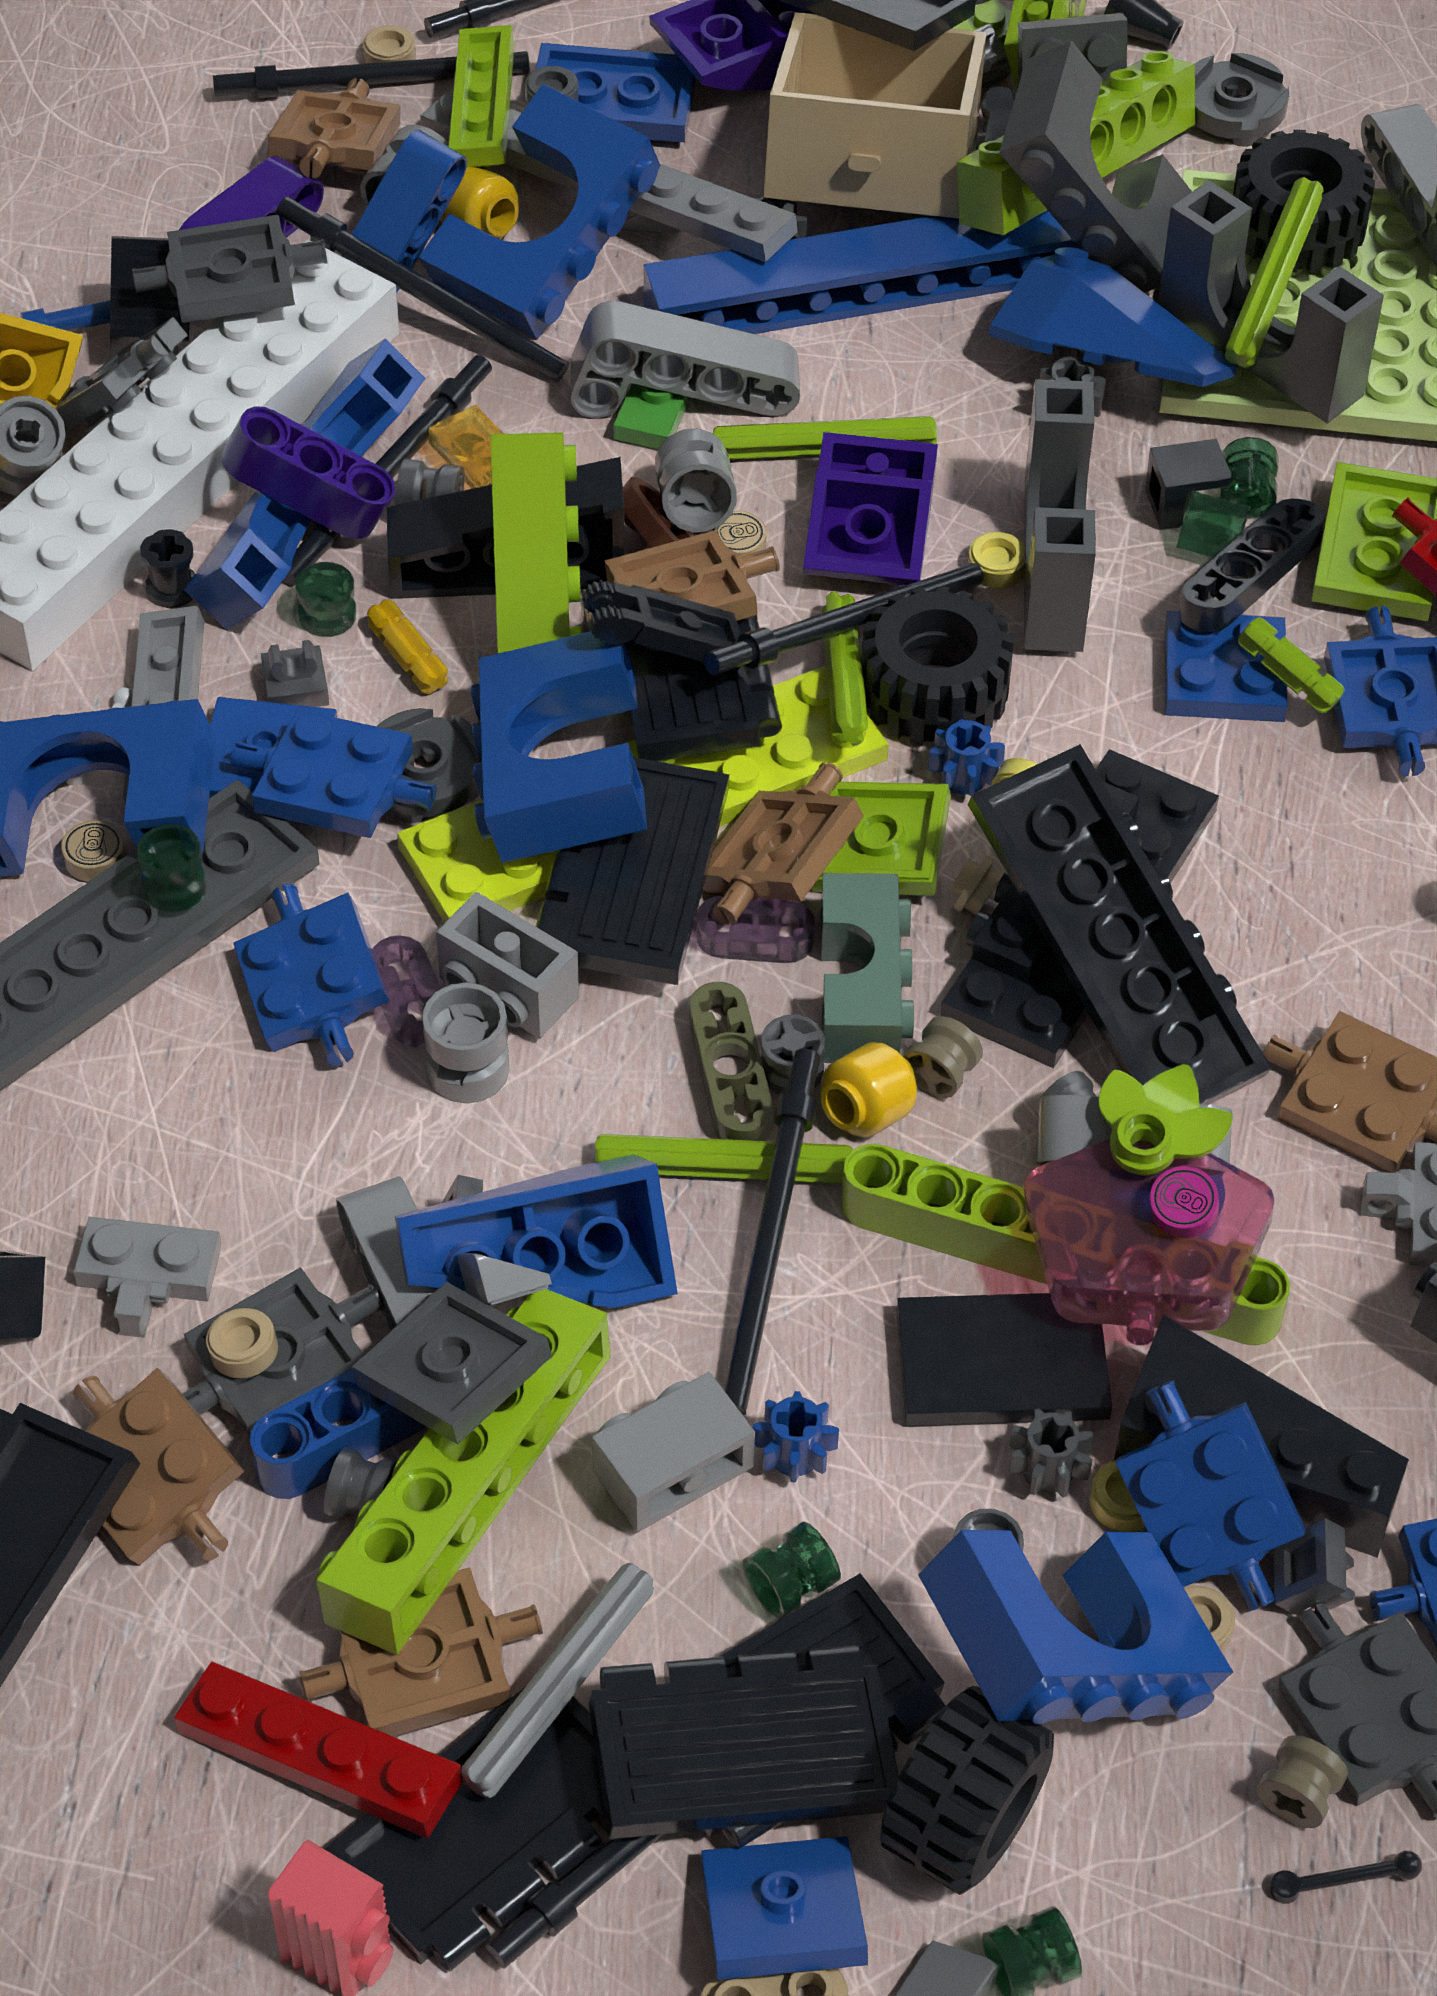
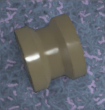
(943, 1056)
(1302, 1781)

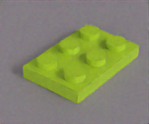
(1366, 544)

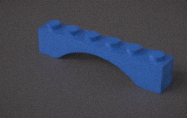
(265, 534)

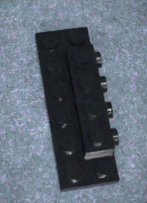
(1117, 926)
(1013, 981)

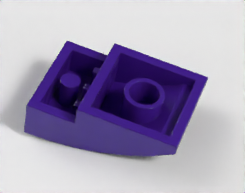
(728, 40)
(870, 509)

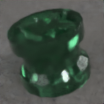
(326, 599)

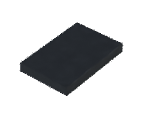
(998, 1360)

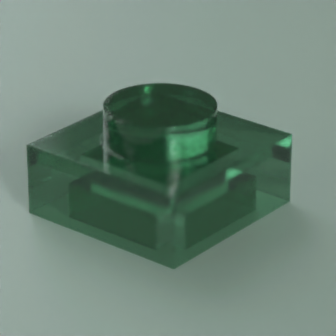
(1211, 524)

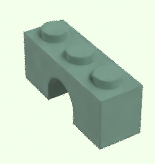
(864, 927)

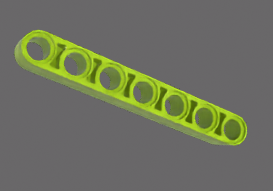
(965, 1231)

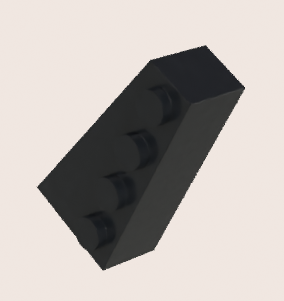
(448, 540)
(1321, 1458)

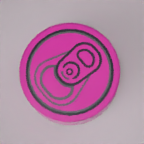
(1184, 1202)

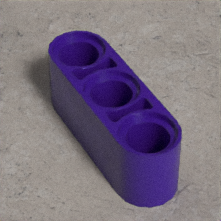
(259, 196)
(307, 472)

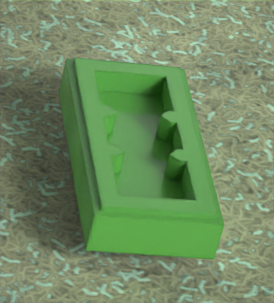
(649, 416)

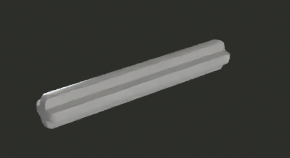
(557, 1681)

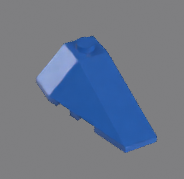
(1097, 310)
(586, 1226)

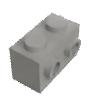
(512, 958)
(672, 1450)

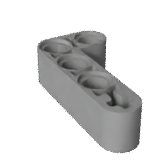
(1404, 154)
(678, 356)

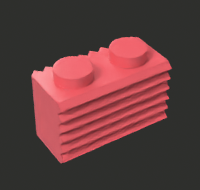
(331, 1920)

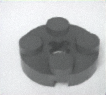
(1239, 118)
(442, 741)

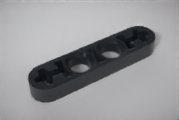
(1246, 560)

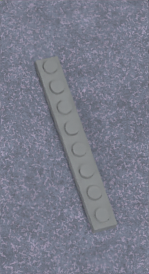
(673, 198)

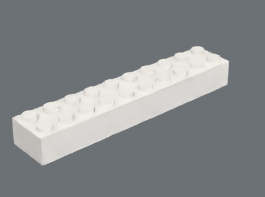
(159, 457)

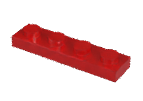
(319, 1749)

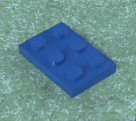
(633, 87)

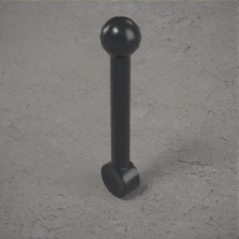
(1287, 1885)

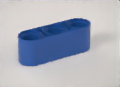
(411, 198)
(309, 1431)

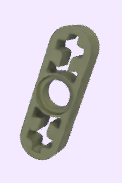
(737, 1041)

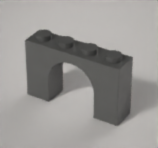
(1054, 157)
(1206, 283)
(1056, 522)

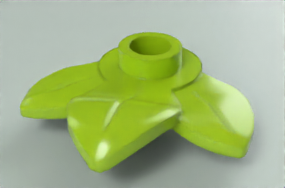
(1160, 1113)

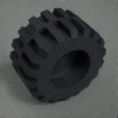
(1266, 180)
(942, 632)
(965, 1791)

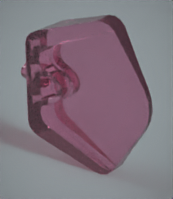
(1115, 1263)

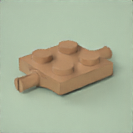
(334, 130)
(697, 571)
(781, 844)
(1360, 1091)
(179, 1467)
(439, 1674)

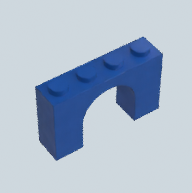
(532, 279)
(159, 746)
(564, 801)
(1041, 1667)

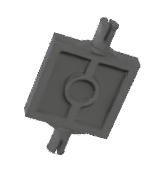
(230, 268)
(120, 376)
(312, 1348)
(1370, 1704)

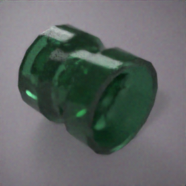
(1253, 474)
(171, 868)
(791, 1569)
(1033, 1953)

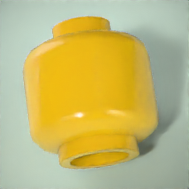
(485, 202)
(868, 1089)

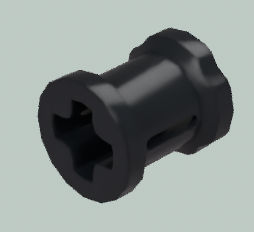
(168, 560)

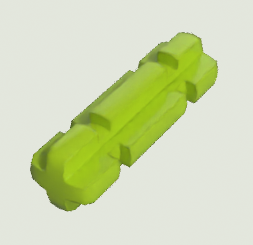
(1291, 665)

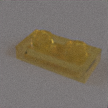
(466, 443)

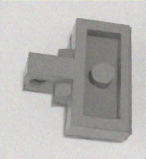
(1408, 1199)
(146, 1266)

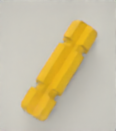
(407, 646)

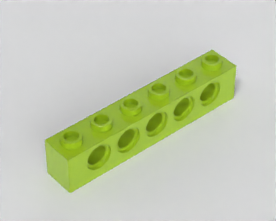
(1131, 116)
(450, 1493)

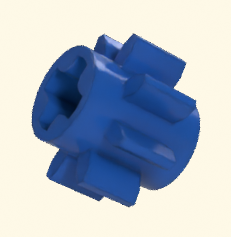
(966, 756)
(797, 1454)

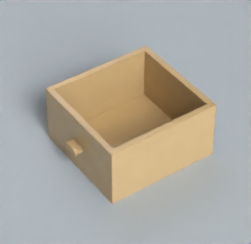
(872, 119)

